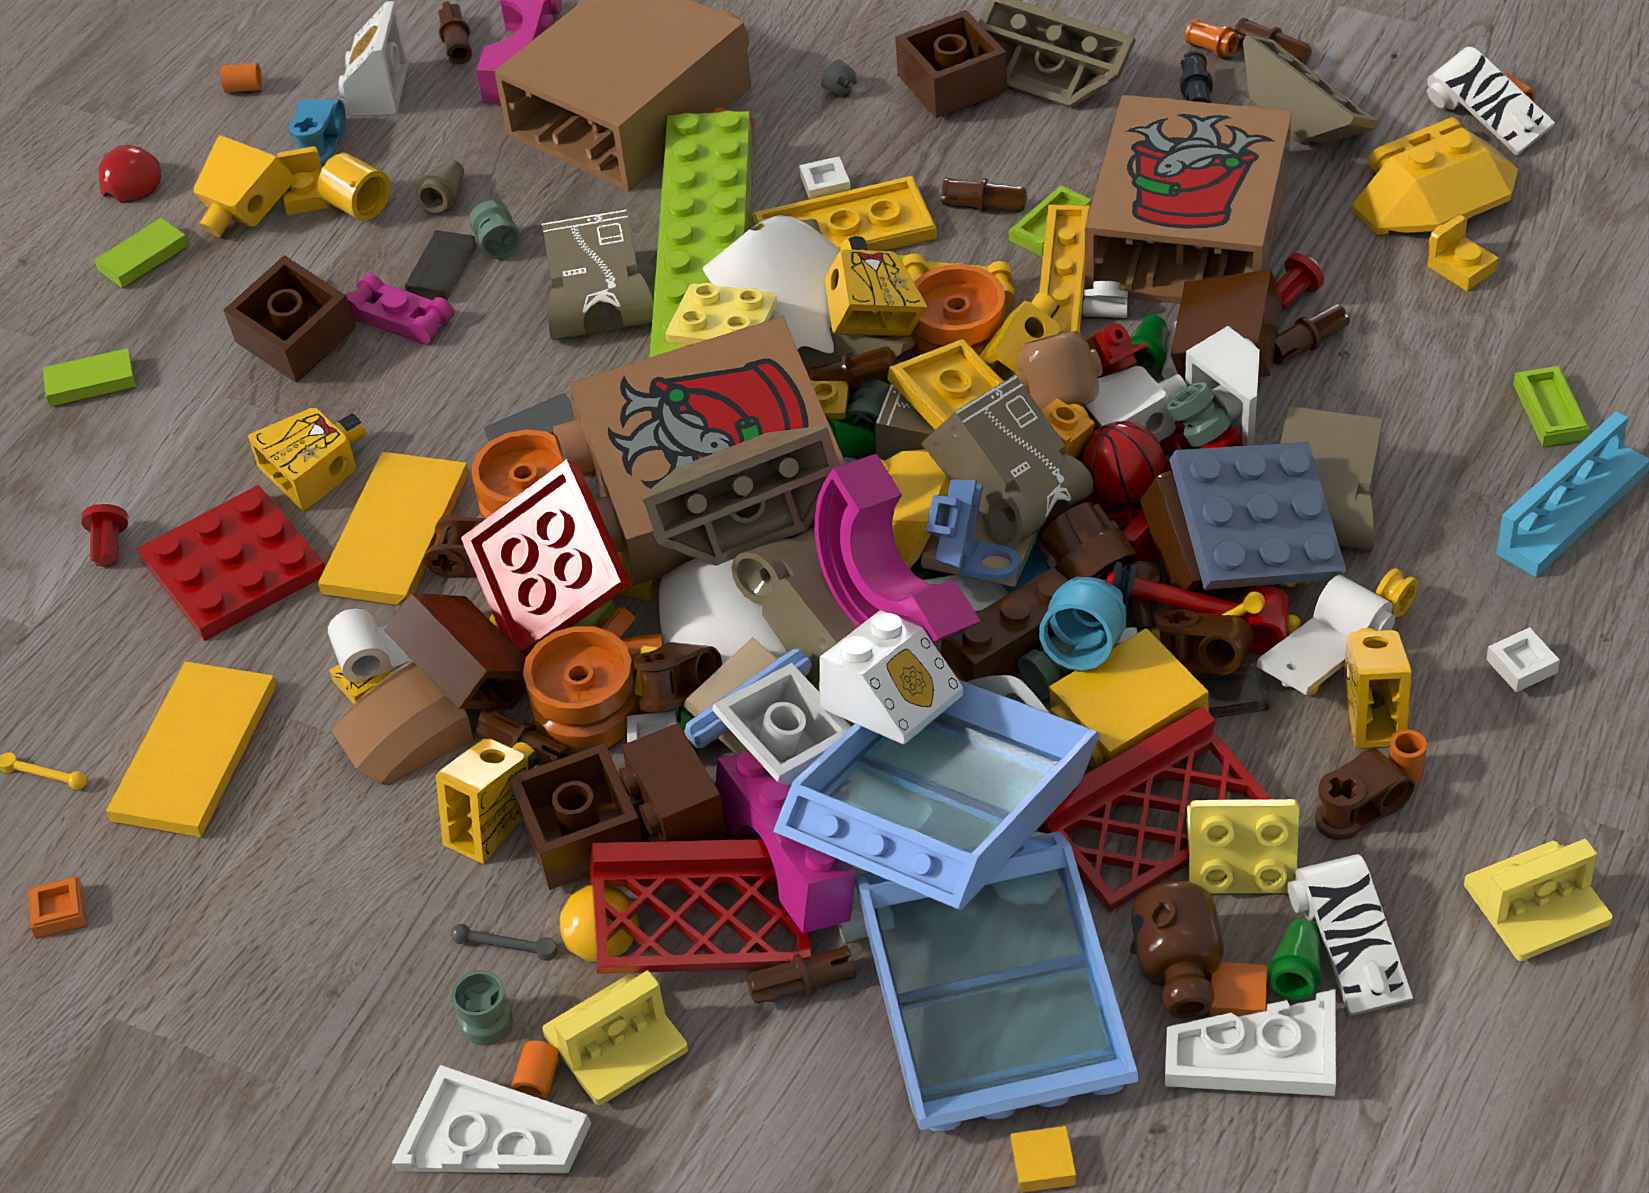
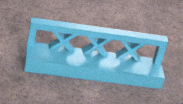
(1570, 498)

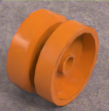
(960, 305)
(511, 466)
(581, 687)

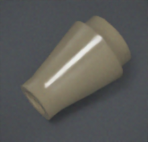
(439, 188)

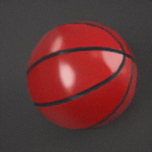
(1122, 461)

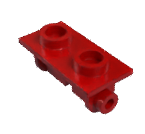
(1114, 349)

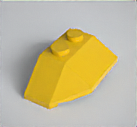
(1436, 184)
(917, 480)

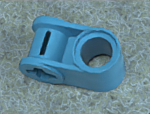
(319, 125)

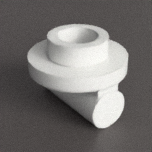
(1105, 300)

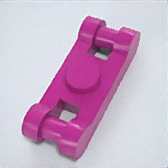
(398, 309)

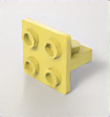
(717, 310)
(1243, 845)
(1541, 897)
(616, 1037)

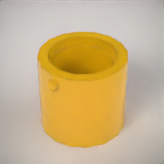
(354, 186)

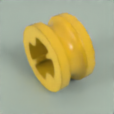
(1398, 591)

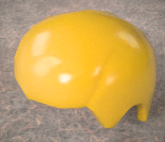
(578, 923)

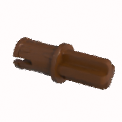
(454, 33)
(1295, 47)
(983, 195)
(1309, 332)
(856, 367)
(509, 732)
(801, 975)

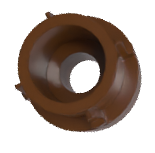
(1085, 543)

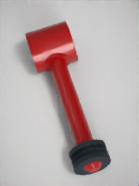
(1268, 625)

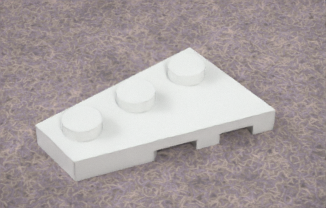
(1260, 1052)
(488, 1129)

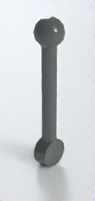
(544, 947)

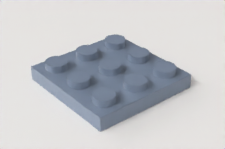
(1256, 515)

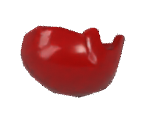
(128, 173)

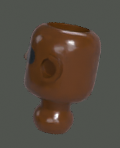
(1178, 944)

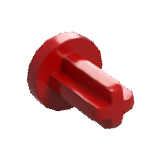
(1300, 275)
(104, 524)

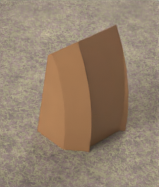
(401, 726)

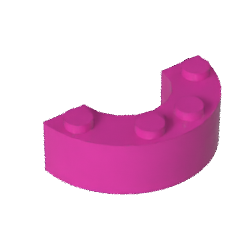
(863, 561)

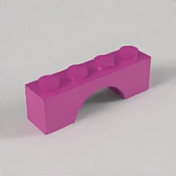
(528, 21)
(811, 884)

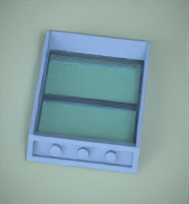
(946, 801)
(999, 996)

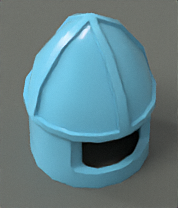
(1086, 617)

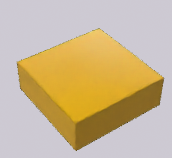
(1043, 1159)

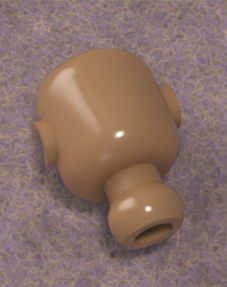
(1061, 369)

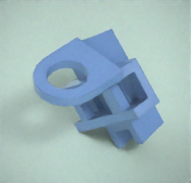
(954, 523)

